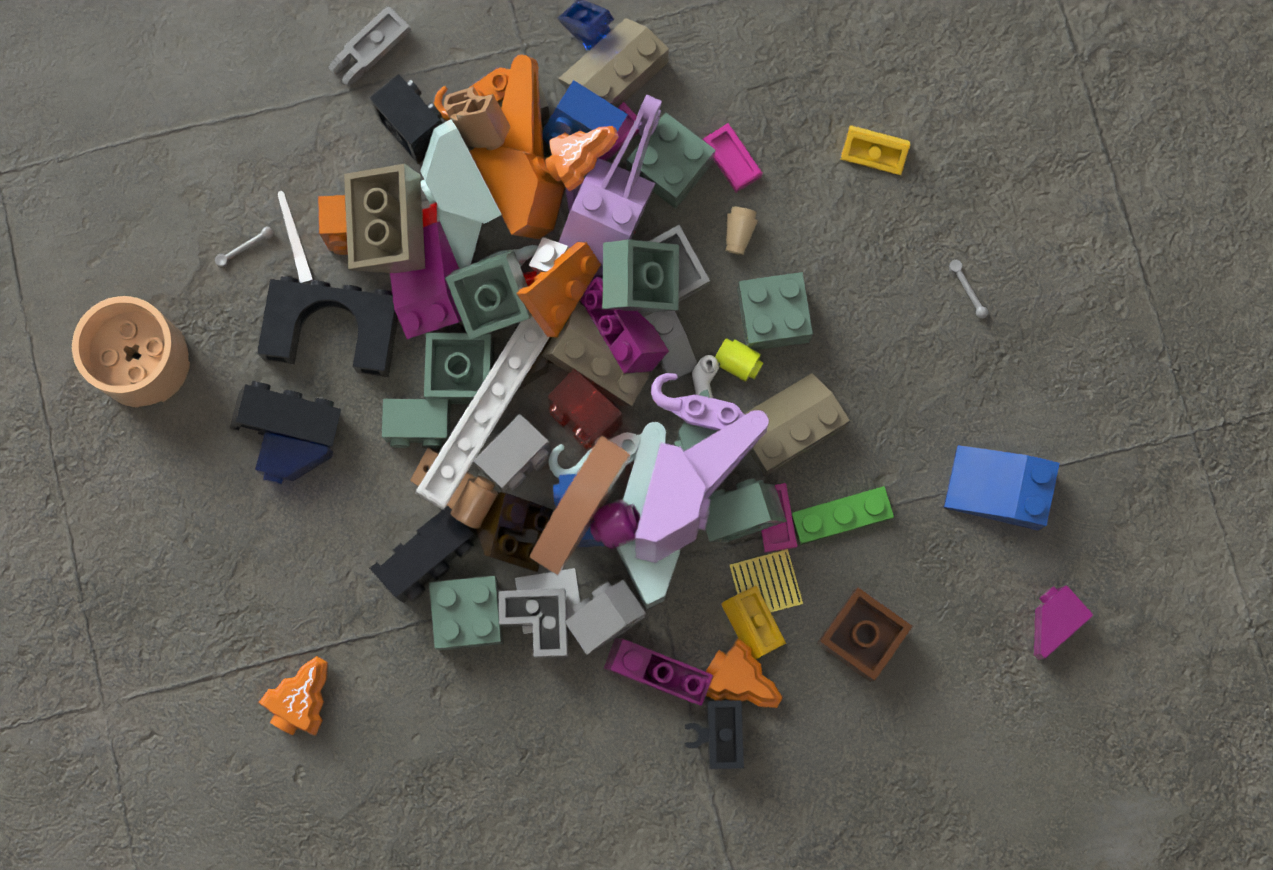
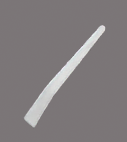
(300, 259)

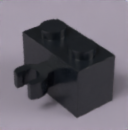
(722, 733)

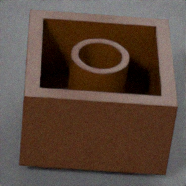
(864, 635)

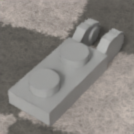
(370, 45)

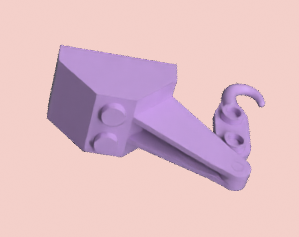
(612, 197)
(685, 480)

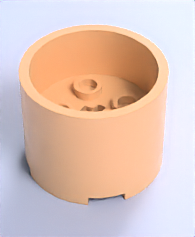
(110, 337)

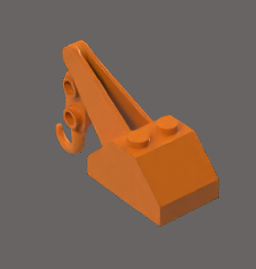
(517, 169)

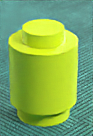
(739, 359)

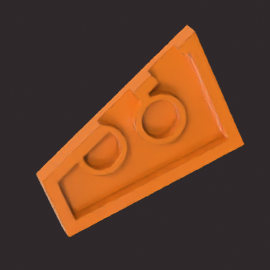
(560, 288)

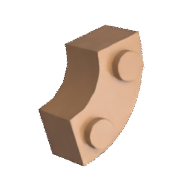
(477, 118)

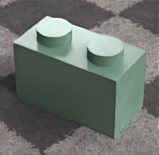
(416, 422)

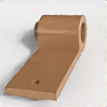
(470, 500)

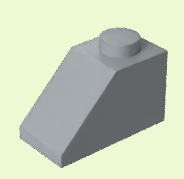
(680, 357)

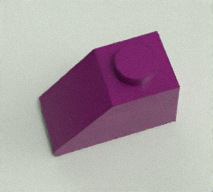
(1057, 619)

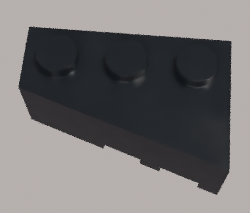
(285, 414)
(425, 556)

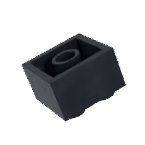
(406, 115)

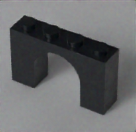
(293, 302)

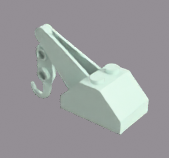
(460, 194)
(648, 577)

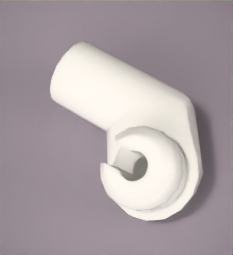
(704, 373)

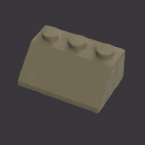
(619, 63)
(384, 220)
(584, 349)
(797, 422)

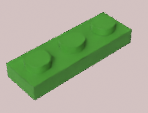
(842, 515)

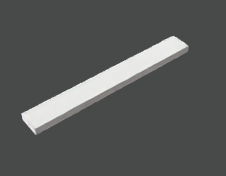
(482, 414)

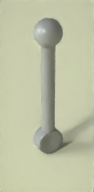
(223, 260)
(955, 267)

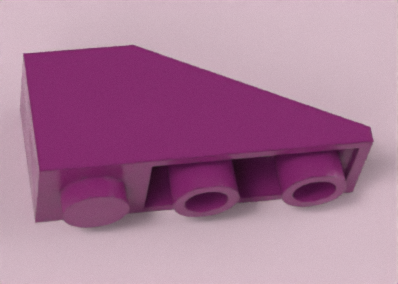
(626, 333)
(658, 671)

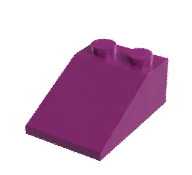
(423, 295)

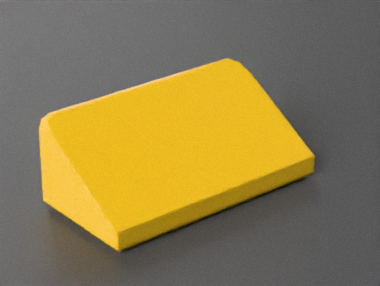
(875, 150)
(753, 622)

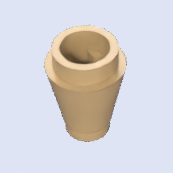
(740, 228)

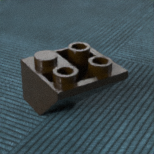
(513, 530)

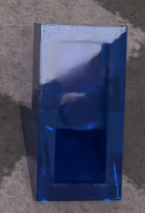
(586, 22)

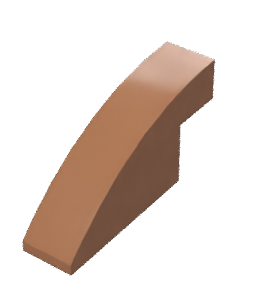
(579, 505)

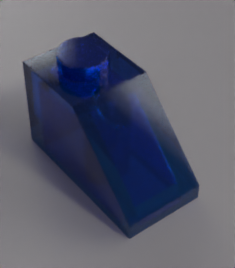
(289, 458)

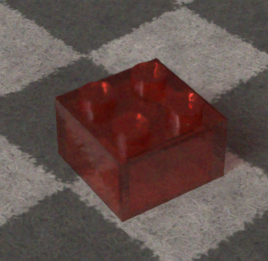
(584, 410)

